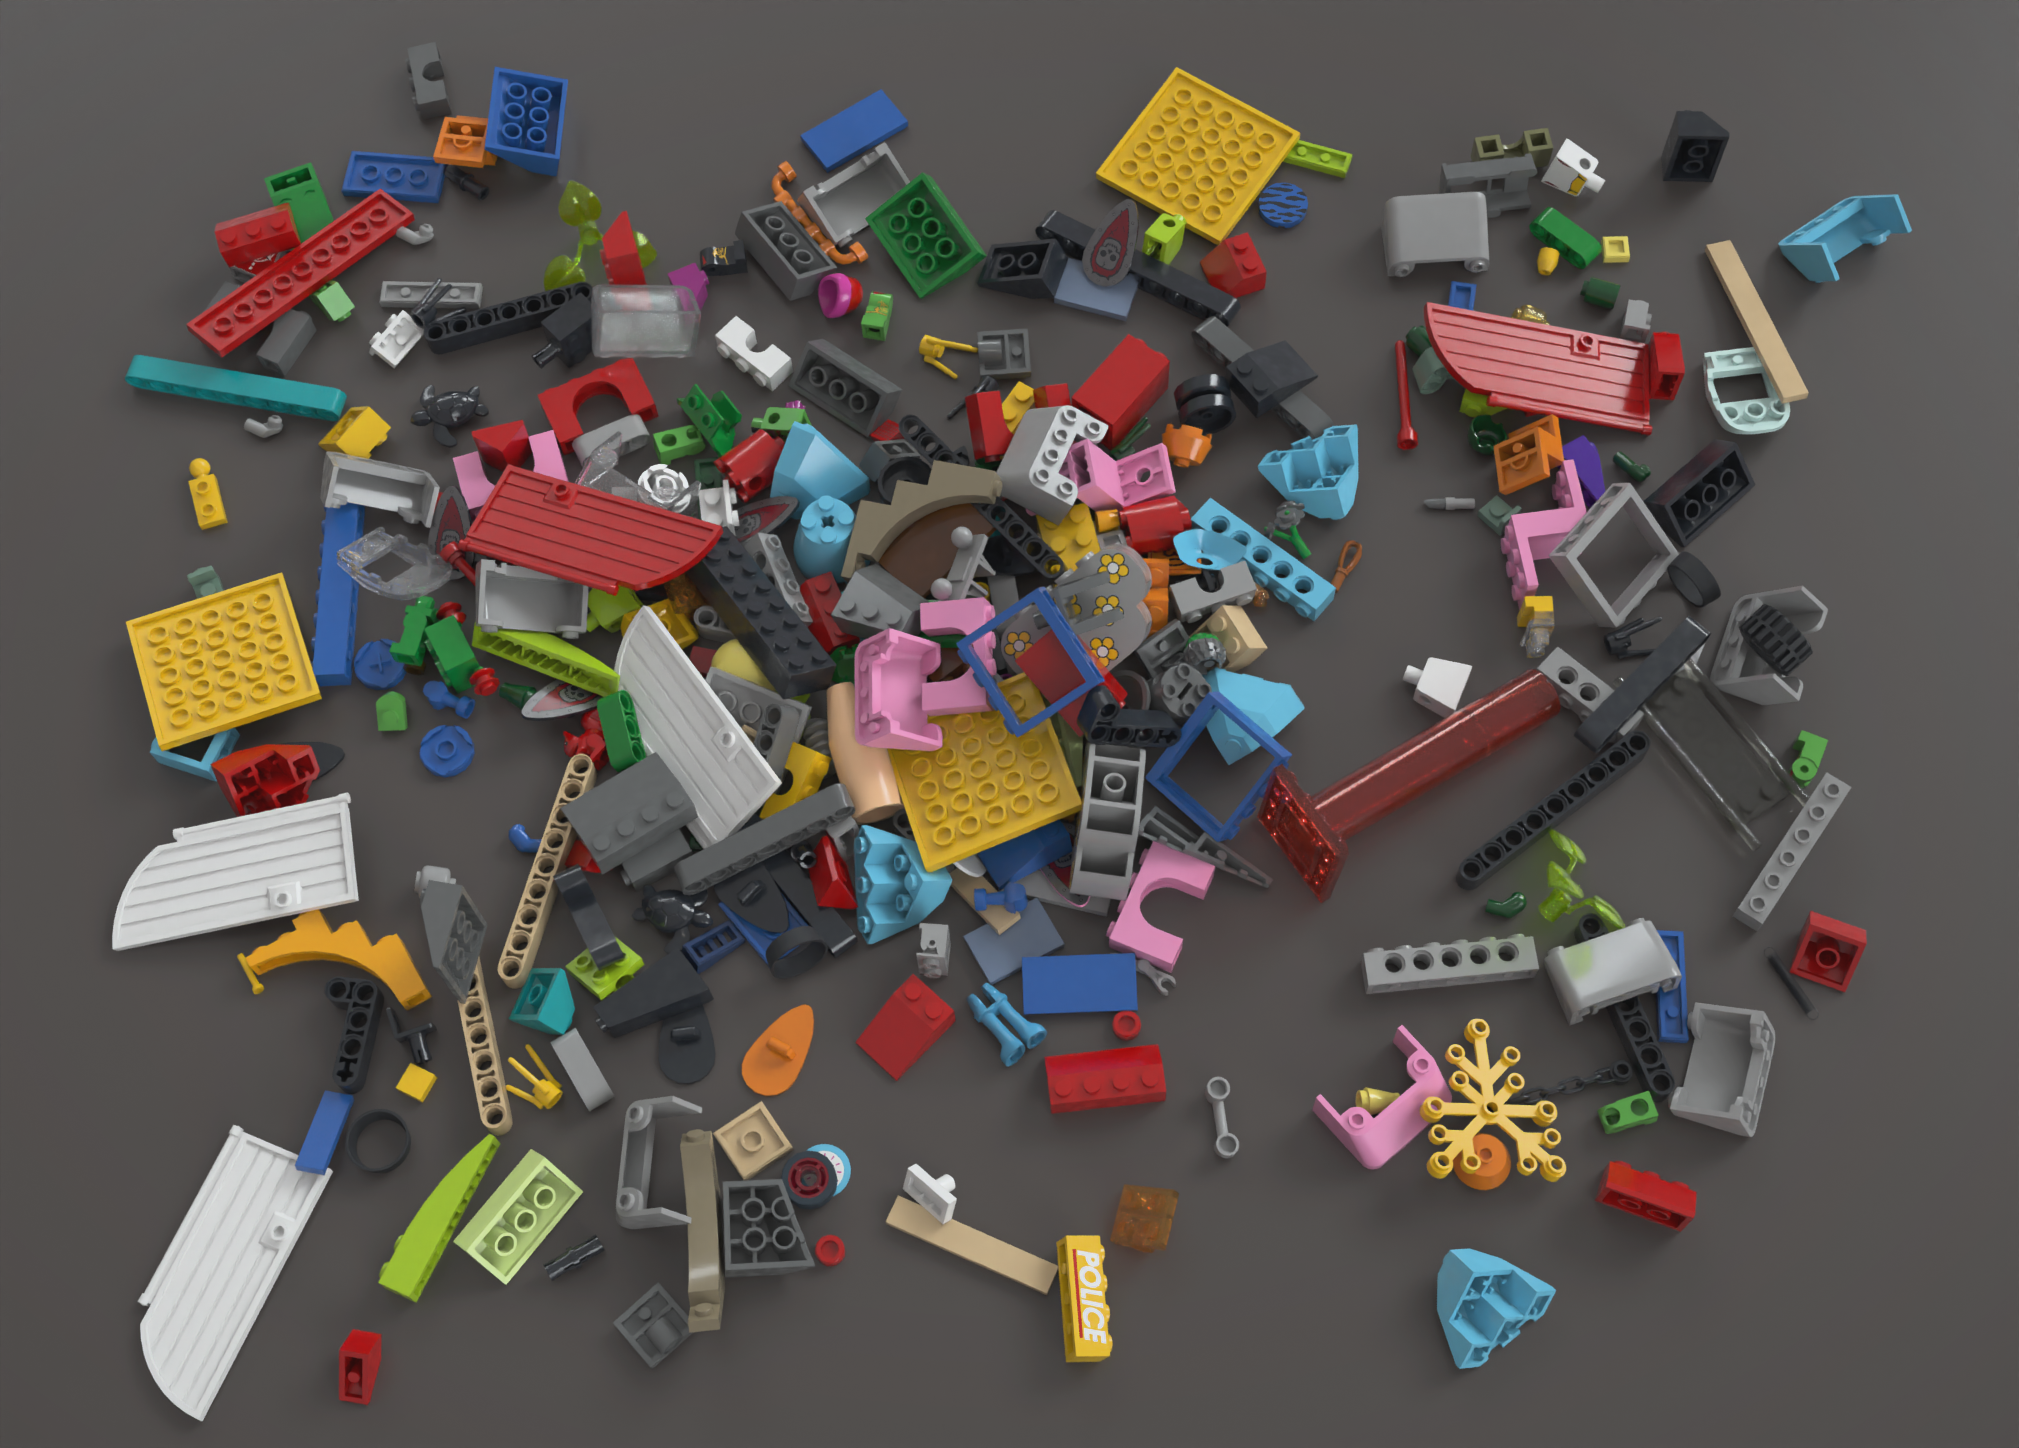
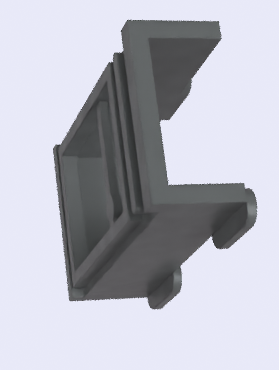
(1513, 170)

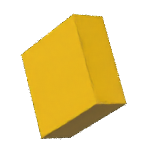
(416, 1082)

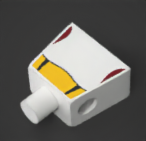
(1573, 170)

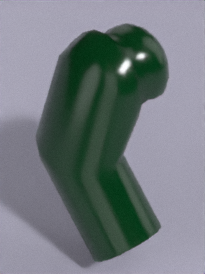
(1637, 472)

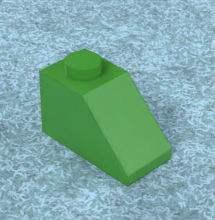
(332, 301)

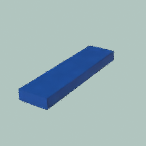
(1672, 1005)

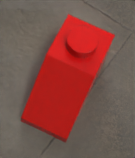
(359, 1366)

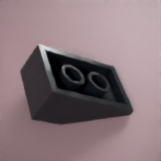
(1024, 268)
(1268, 376)

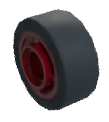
(809, 1163)

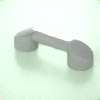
(1216, 1093)

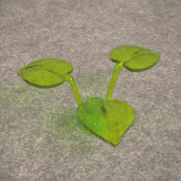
(581, 208)
(1560, 880)

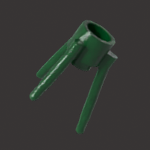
(1125, 447)

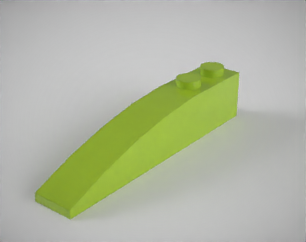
(549, 656)
(434, 1224)

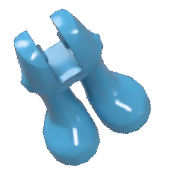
(1012, 1048)

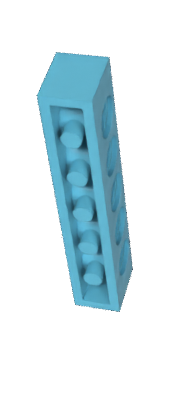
(1298, 576)

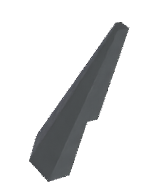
(1165, 830)

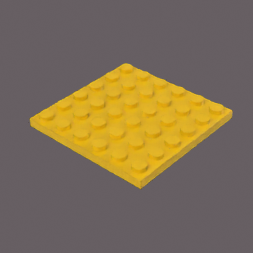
(1198, 155)
(222, 661)
(984, 780)

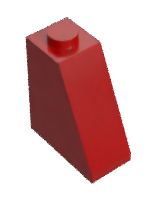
(1665, 365)

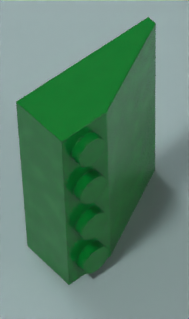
(925, 236)

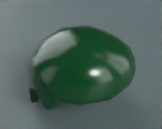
(1485, 434)

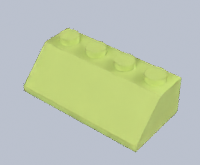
(518, 1216)

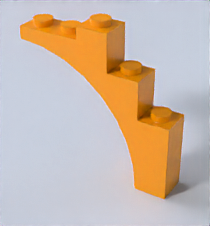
(349, 945)

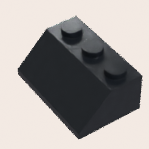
(1693, 148)

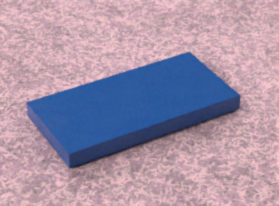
(854, 130)
(396, 174)
(1079, 983)

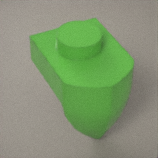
(391, 712)

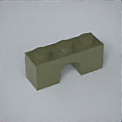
(1532, 141)

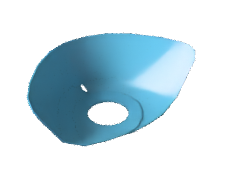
(1215, 546)

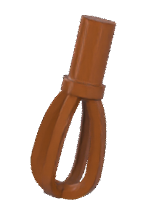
(1340, 572)

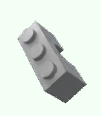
(1192, 602)

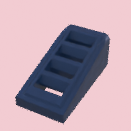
(707, 960)

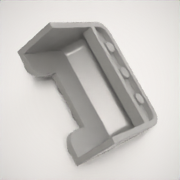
(1036, 455)
(1741, 670)

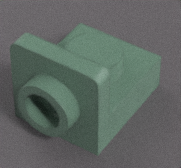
(1497, 514)
(205, 581)

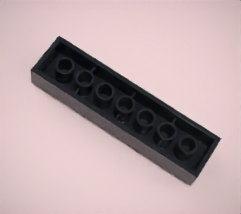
(762, 619)

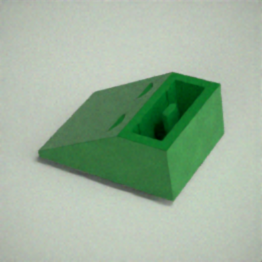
(306, 198)

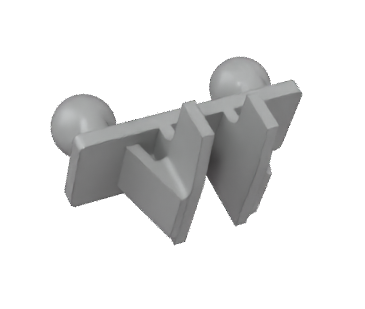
(966, 565)

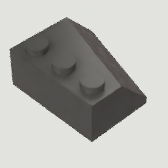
(876, 603)
(761, 1230)

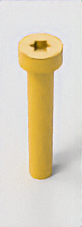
(257, 988)

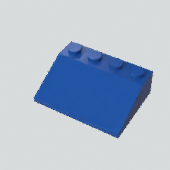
(527, 119)
(1026, 853)

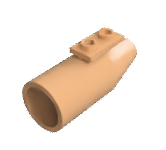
(861, 768)

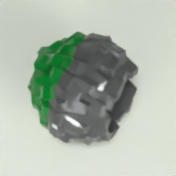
(1202, 650)

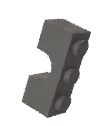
(431, 96)

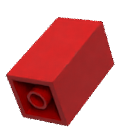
(1123, 388)
(1057, 675)

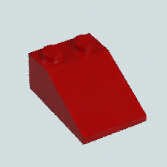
(906, 1027)

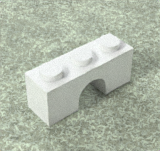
(766, 367)

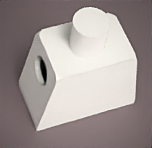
(1439, 684)

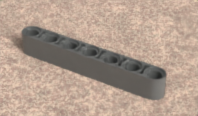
(1227, 347)
(764, 839)

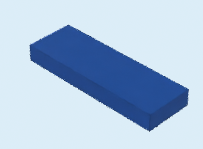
(324, 1132)

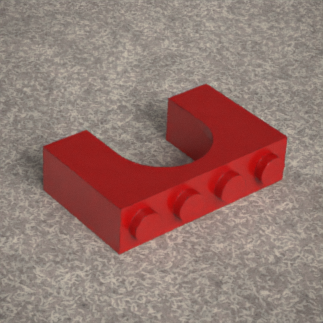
(617, 379)
(987, 423)

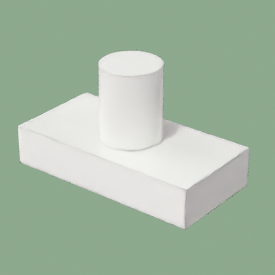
(931, 1193)

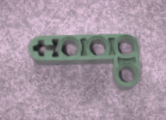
(1430, 372)

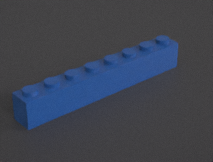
(336, 598)

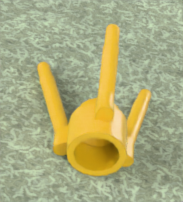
(934, 347)
(546, 1092)

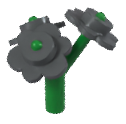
(1289, 516)

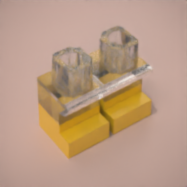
(1538, 618)

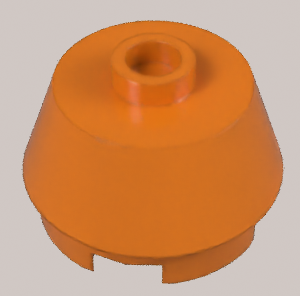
(1186, 445)
(1494, 1163)

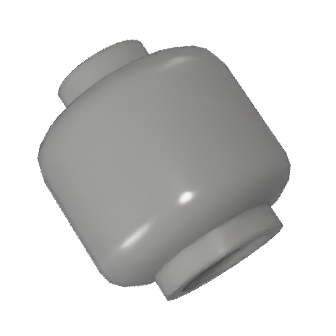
(432, 873)

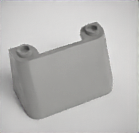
(853, 194)
(1435, 230)
(528, 601)
(1611, 969)
(1725, 1068)

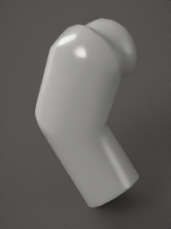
(423, 235)
(264, 430)

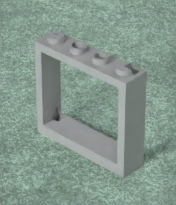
(1581, 535)

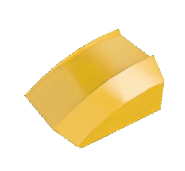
(676, 624)

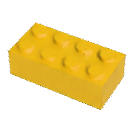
(1071, 538)

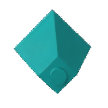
(545, 1002)

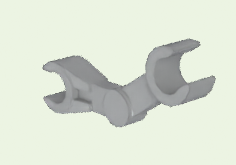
(1156, 976)

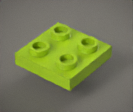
(609, 979)

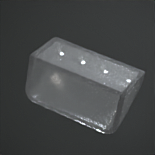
(644, 321)

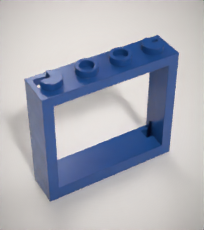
(1066, 637)
(1190, 731)

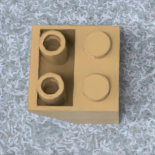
(1237, 636)

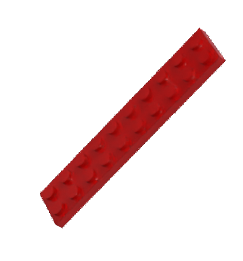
(300, 273)

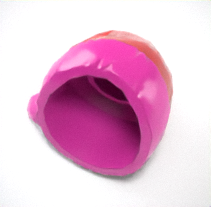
(839, 295)

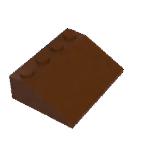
(926, 548)

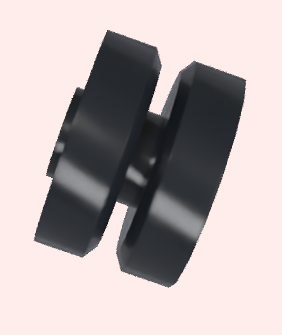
(1205, 403)
(903, 469)

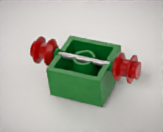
(454, 655)

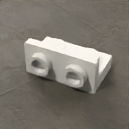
(396, 339)
(717, 506)

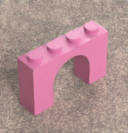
(473, 476)
(963, 618)
(1159, 869)

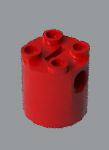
(751, 464)
(1154, 524)

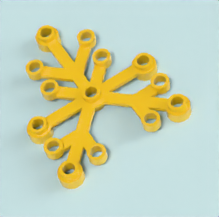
(1461, 1140)

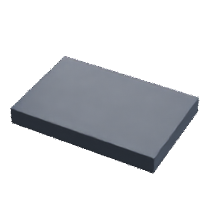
(1081, 293)
(1028, 937)

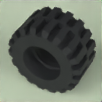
(1775, 639)

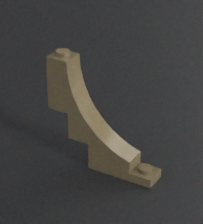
(881, 523)
(705, 1236)

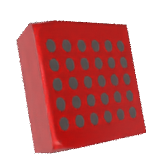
(887, 431)

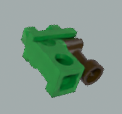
(412, 646)

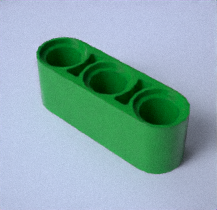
(1566, 237)
(621, 730)

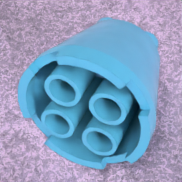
(824, 538)

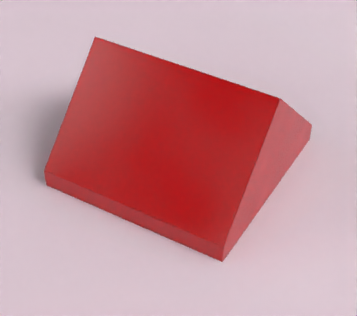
(503, 444)
(831, 877)

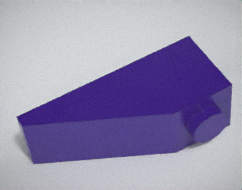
(1587, 467)

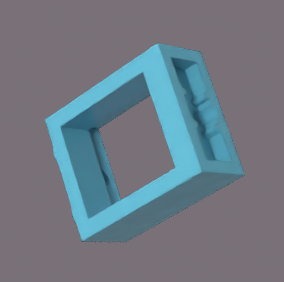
(219, 748)

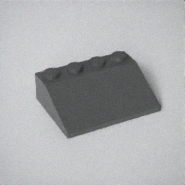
(630, 812)
(453, 934)

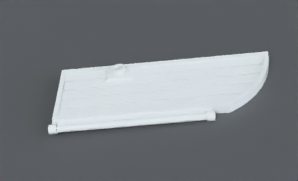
(692, 731)
(240, 873)
(223, 1266)

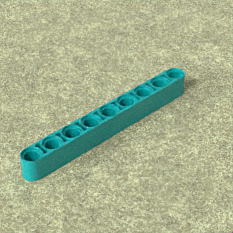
(236, 388)

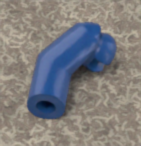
(522, 841)

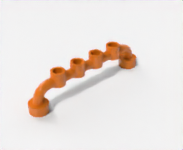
(787, 173)

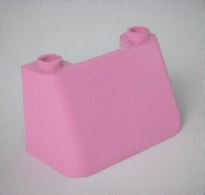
(890, 691)

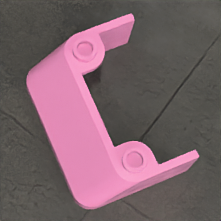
(1380, 1138)

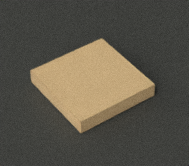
(753, 1141)

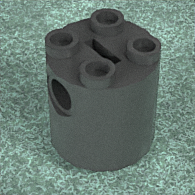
(1178, 691)

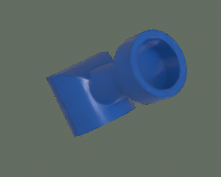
(439, 698)
(1013, 898)

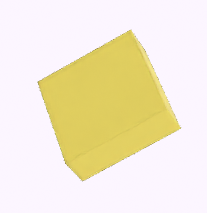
(1615, 249)

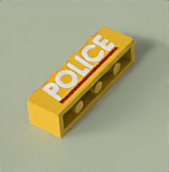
(1083, 1299)

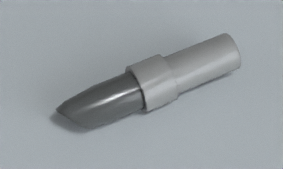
(1450, 503)

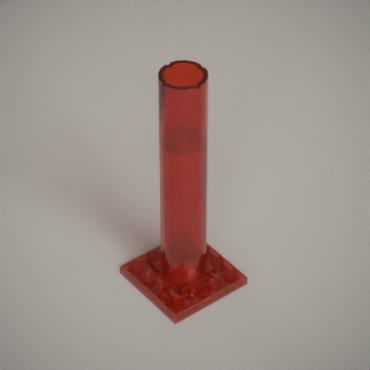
(1316, 826)

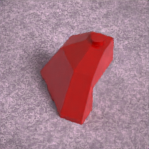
(266, 777)

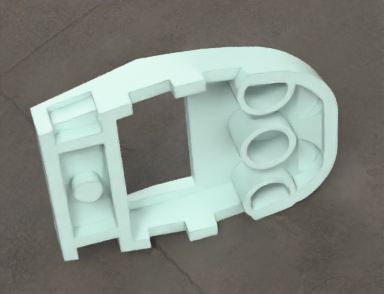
(1745, 416)

